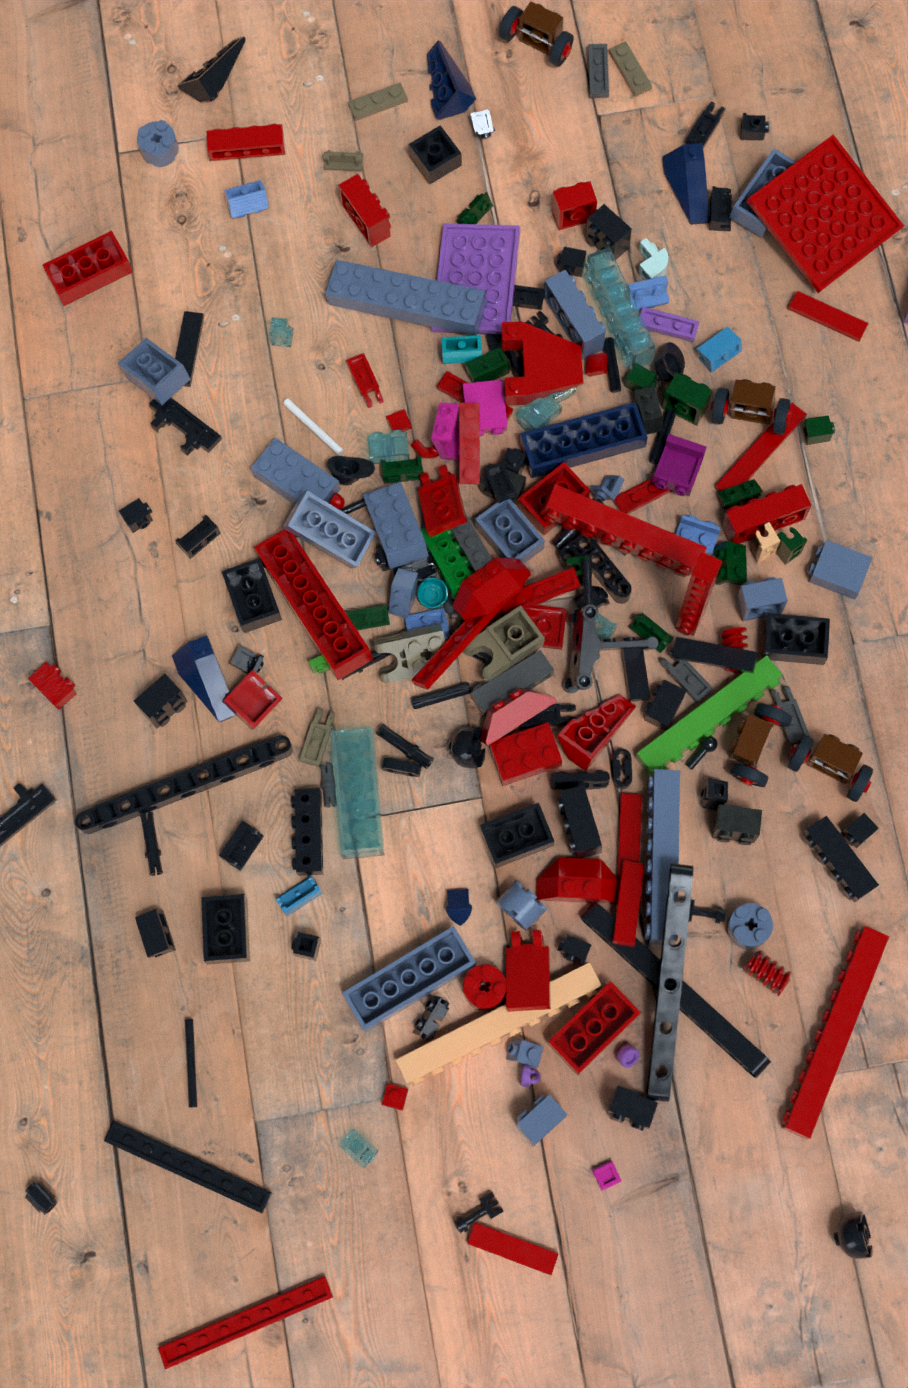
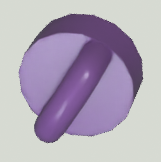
(627, 1055)
(525, 1077)

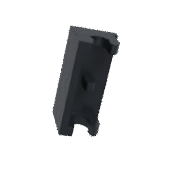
(720, 209)
(198, 537)
(424, 568)
(241, 846)
(155, 933)

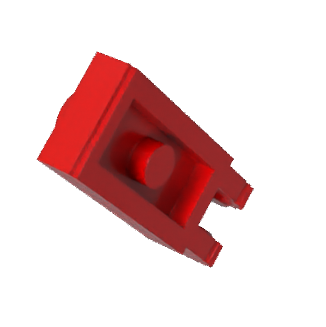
(364, 378)

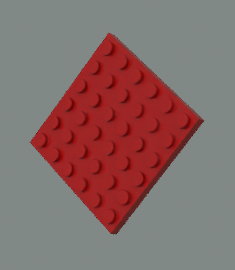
(825, 213)

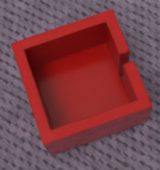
(250, 701)

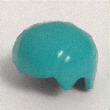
(432, 593)

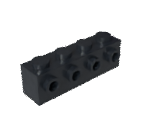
(308, 831)
(840, 859)

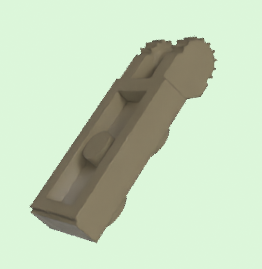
(317, 739)

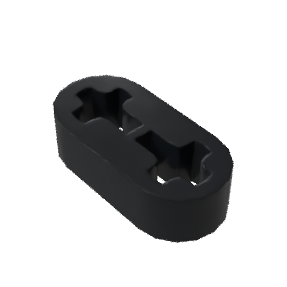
(401, 767)
(617, 769)

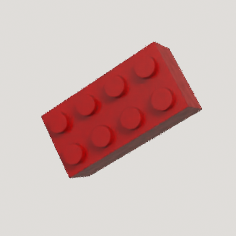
(87, 268)
(777, 508)
(594, 1028)

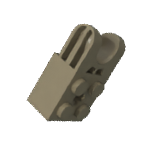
(502, 647)
(408, 650)

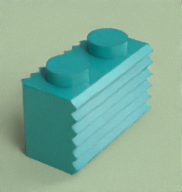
(461, 349)

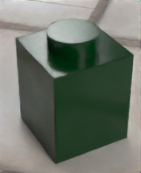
(640, 378)
(818, 430)

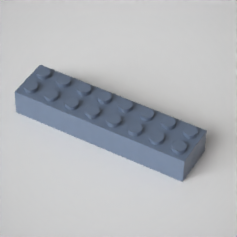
(406, 297)
(662, 848)

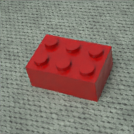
(365, 210)
(532, 501)
(525, 754)

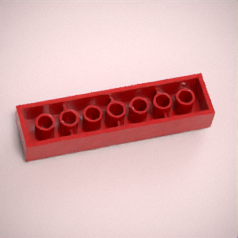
(621, 530)
(313, 604)

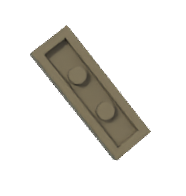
(630, 69)
(378, 101)

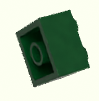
(687, 398)

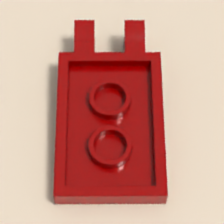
(441, 502)
(549, 622)
(528, 974)

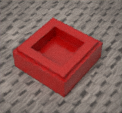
(399, 421)

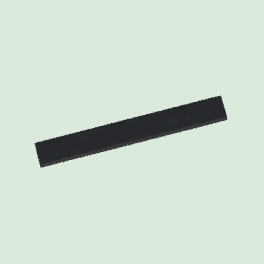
(188, 1167)

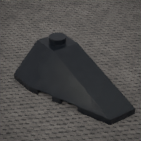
(210, 80)

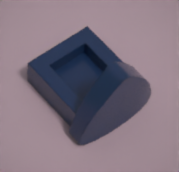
(458, 905)

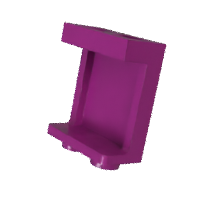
(679, 465)

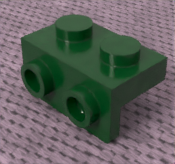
(733, 565)

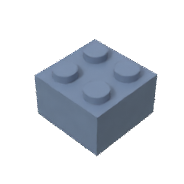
(761, 598)
(541, 1119)

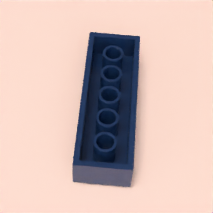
(584, 439)

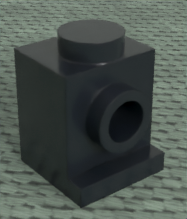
(753, 127)
(711, 796)
(574, 949)

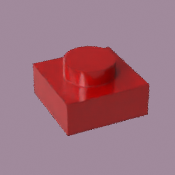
(596, 364)
(395, 1097)

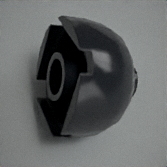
(467, 748)
(854, 1236)

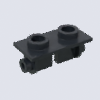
(434, 1009)

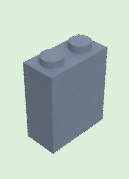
(839, 569)

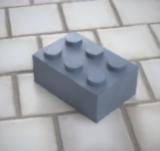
(154, 371)
(509, 532)

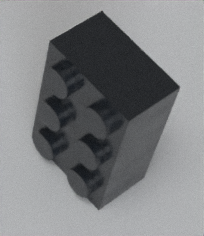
(251, 595)
(796, 638)
(579, 822)
(517, 835)
(225, 929)

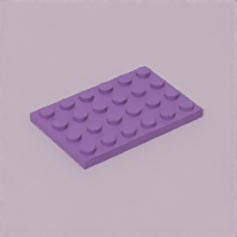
(483, 260)

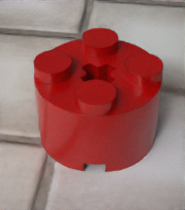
(488, 975)

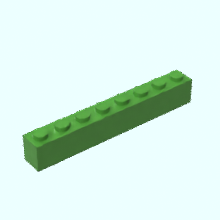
(708, 716)

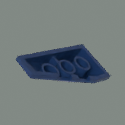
(450, 88)
(687, 176)
(202, 673)

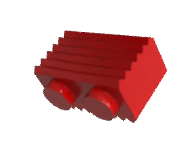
(52, 685)

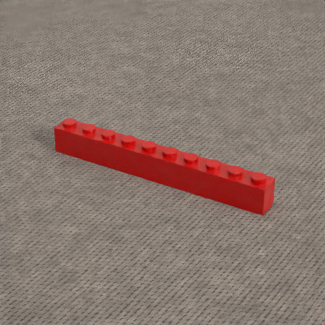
(835, 1033)

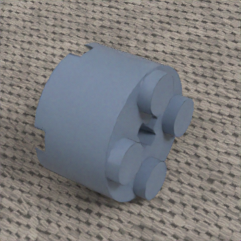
(158, 143)
(521, 905)
(758, 917)

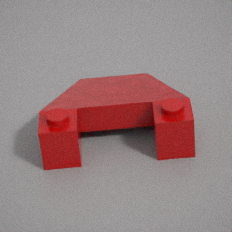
(548, 363)

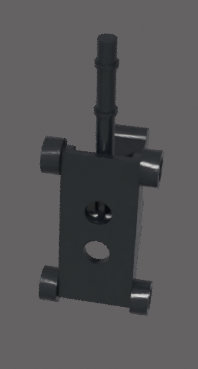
(587, 644)

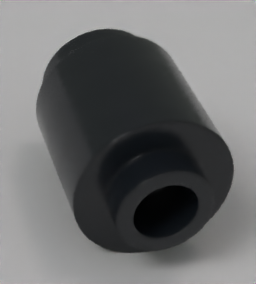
(40, 1197)

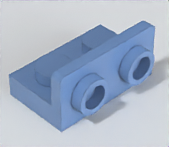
(650, 292)
(699, 532)
(427, 619)

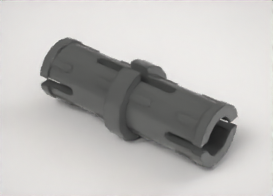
(328, 785)

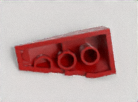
(589, 734)

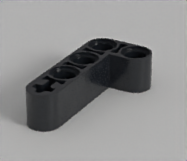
(599, 570)

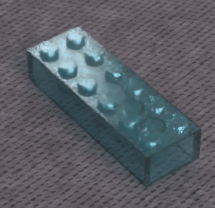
(619, 309)
(357, 793)

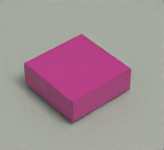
(606, 1175)

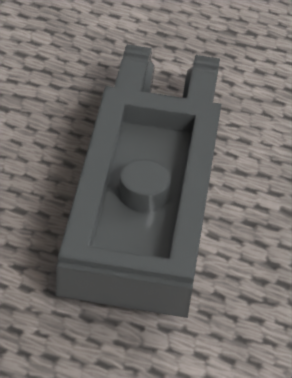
(687, 678)
(797, 726)

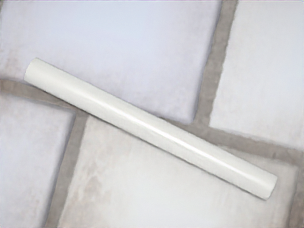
(313, 426)

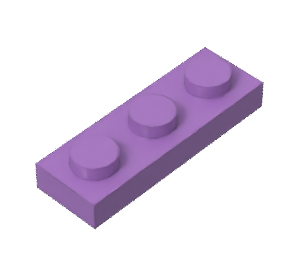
(669, 324)

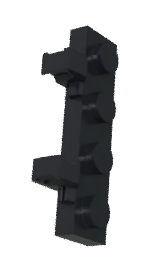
(196, 431)
(28, 808)

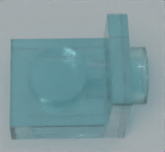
(358, 1148)

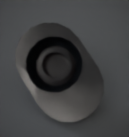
(669, 363)
(349, 469)

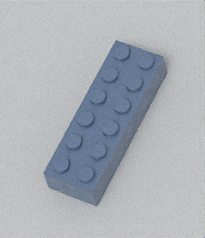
(409, 979)

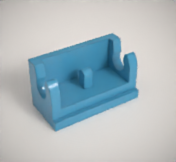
(719, 349)
(299, 896)

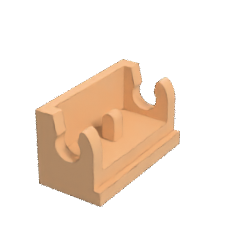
(768, 543)

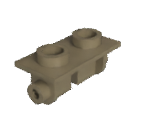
(343, 161)

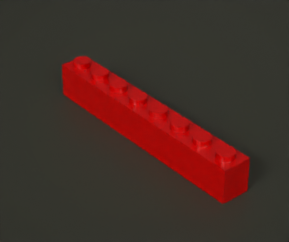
(698, 594)

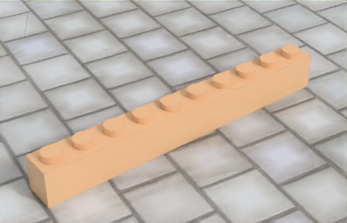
(493, 1027)

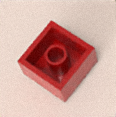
(573, 204)

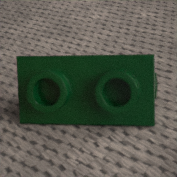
(478, 208)
(745, 492)
(647, 628)

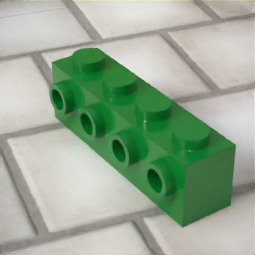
(447, 559)

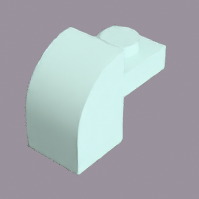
(655, 262)

